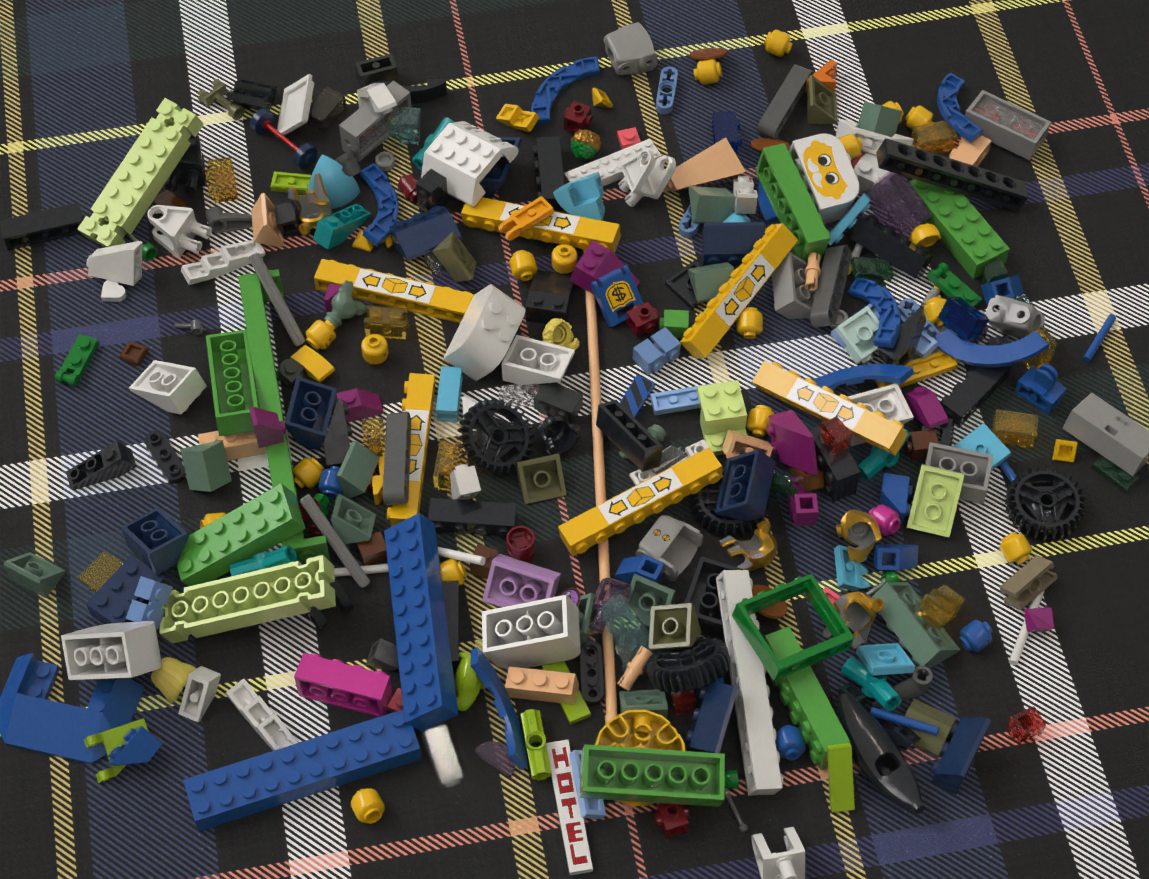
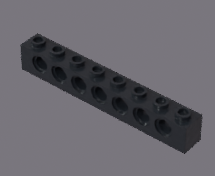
(951, 174)

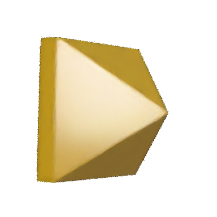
(601, 99)
(362, 243)
(1064, 450)

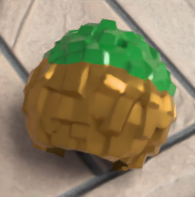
(585, 144)

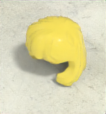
(559, 333)
(171, 677)

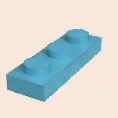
(849, 218)

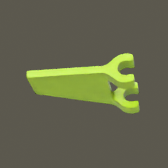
(111, 739)

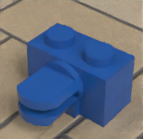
(1041, 388)

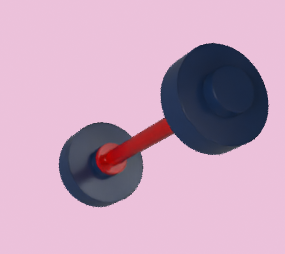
(262, 122)

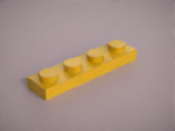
(926, 368)

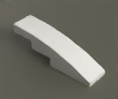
(217, 264)
(260, 716)

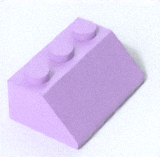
(518, 582)

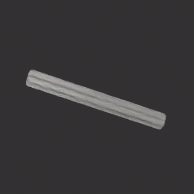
(276, 299)
(335, 541)

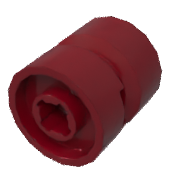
(521, 543)

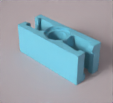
(449, 394)

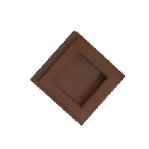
(133, 353)

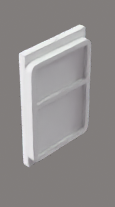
(295, 105)

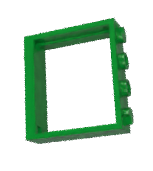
(809, 586)

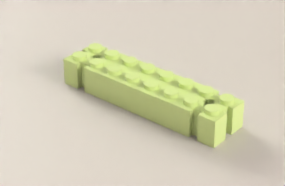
(141, 175)
(248, 599)

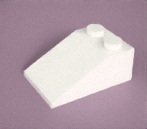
(868, 170)
(535, 362)
(169, 386)
(886, 400)

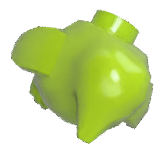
(466, 683)

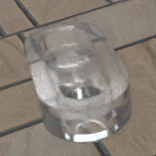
(519, 395)

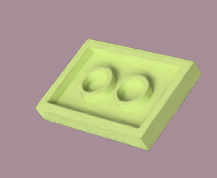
(935, 500)

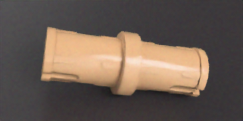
(812, 271)
(635, 668)

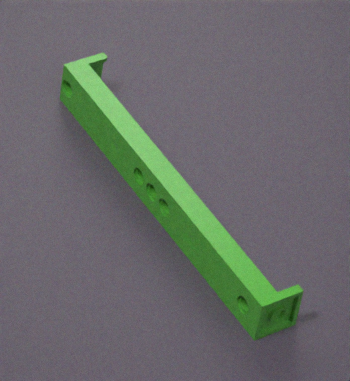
(268, 396)

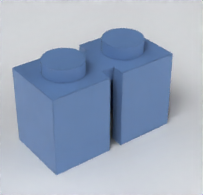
(653, 356)
(157, 594)

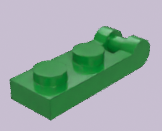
(952, 285)
(77, 360)

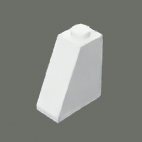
(117, 263)

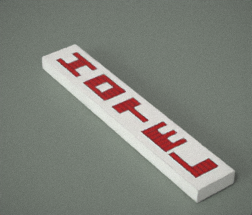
(568, 809)

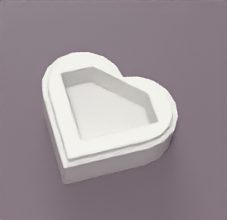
(112, 292)

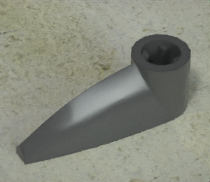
(227, 222)
(912, 686)

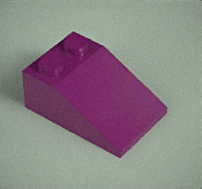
(595, 264)
(792, 442)

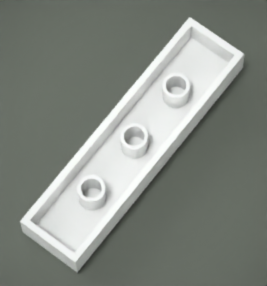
(609, 165)

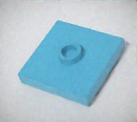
(986, 442)
(885, 659)

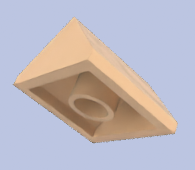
(264, 223)

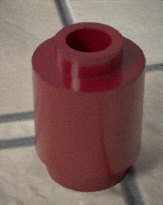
(407, 186)

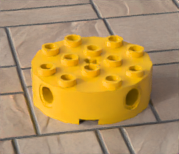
(640, 730)

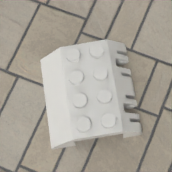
(465, 158)

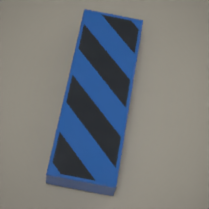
(637, 395)

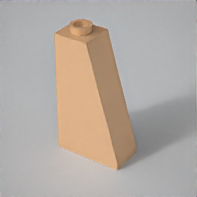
(708, 166)

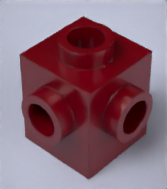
(577, 117)
(642, 319)
(672, 819)

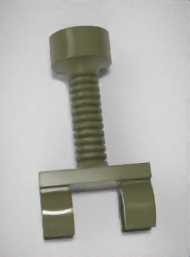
(219, 89)

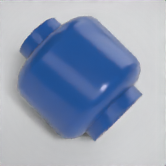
(329, 483)
(976, 636)
(790, 742)

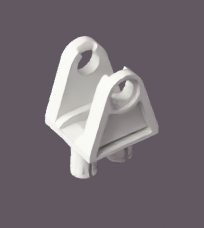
(645, 179)
(178, 229)
(780, 865)

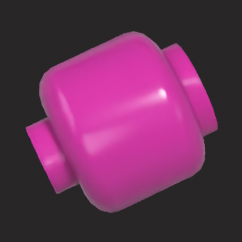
(886, 518)

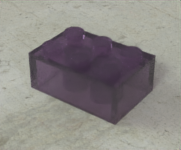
(896, 203)

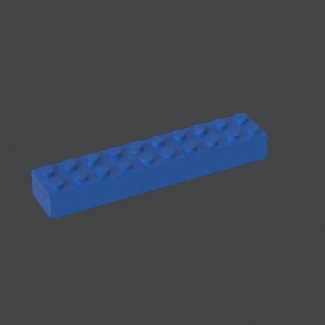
(420, 623)
(301, 770)

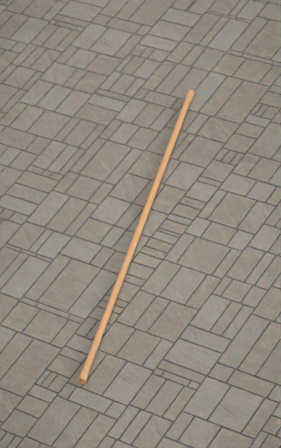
(600, 495)

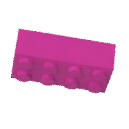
(343, 685)

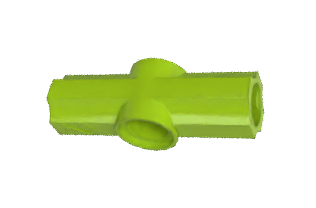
(537, 756)

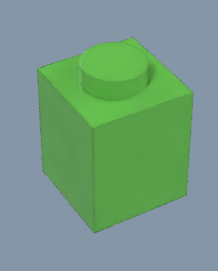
(675, 321)

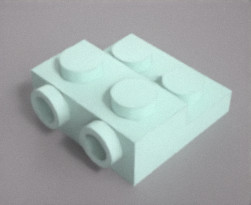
(859, 334)

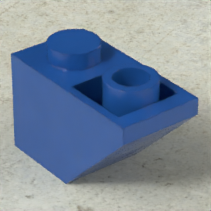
(1006, 287)
(894, 494)
(895, 556)
(642, 566)
(136, 749)

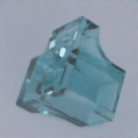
(406, 125)

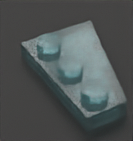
(626, 628)

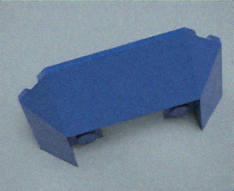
(56, 727)

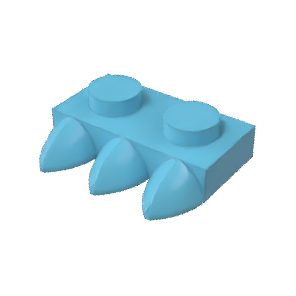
(848, 571)

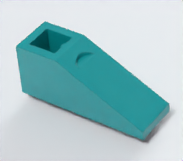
(339, 225)

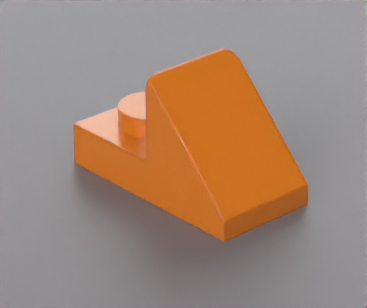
(826, 75)

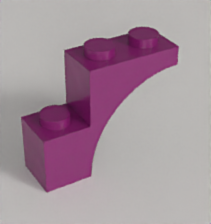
(803, 506)

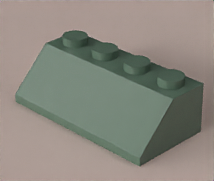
(916, 634)

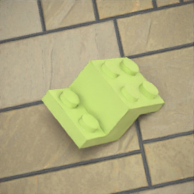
(721, 411)

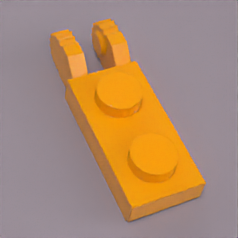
(526, 218)

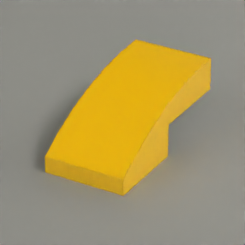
(517, 118)
(313, 363)
(377, 483)

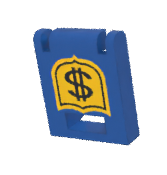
(616, 293)

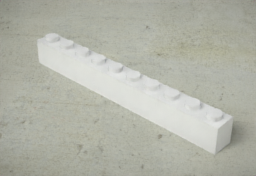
(752, 700)

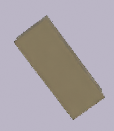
(1028, 582)

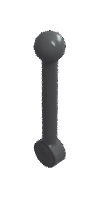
(743, 827)

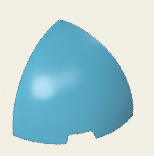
(338, 186)
(582, 197)

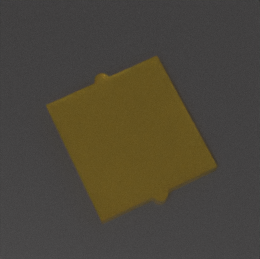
(100, 571)

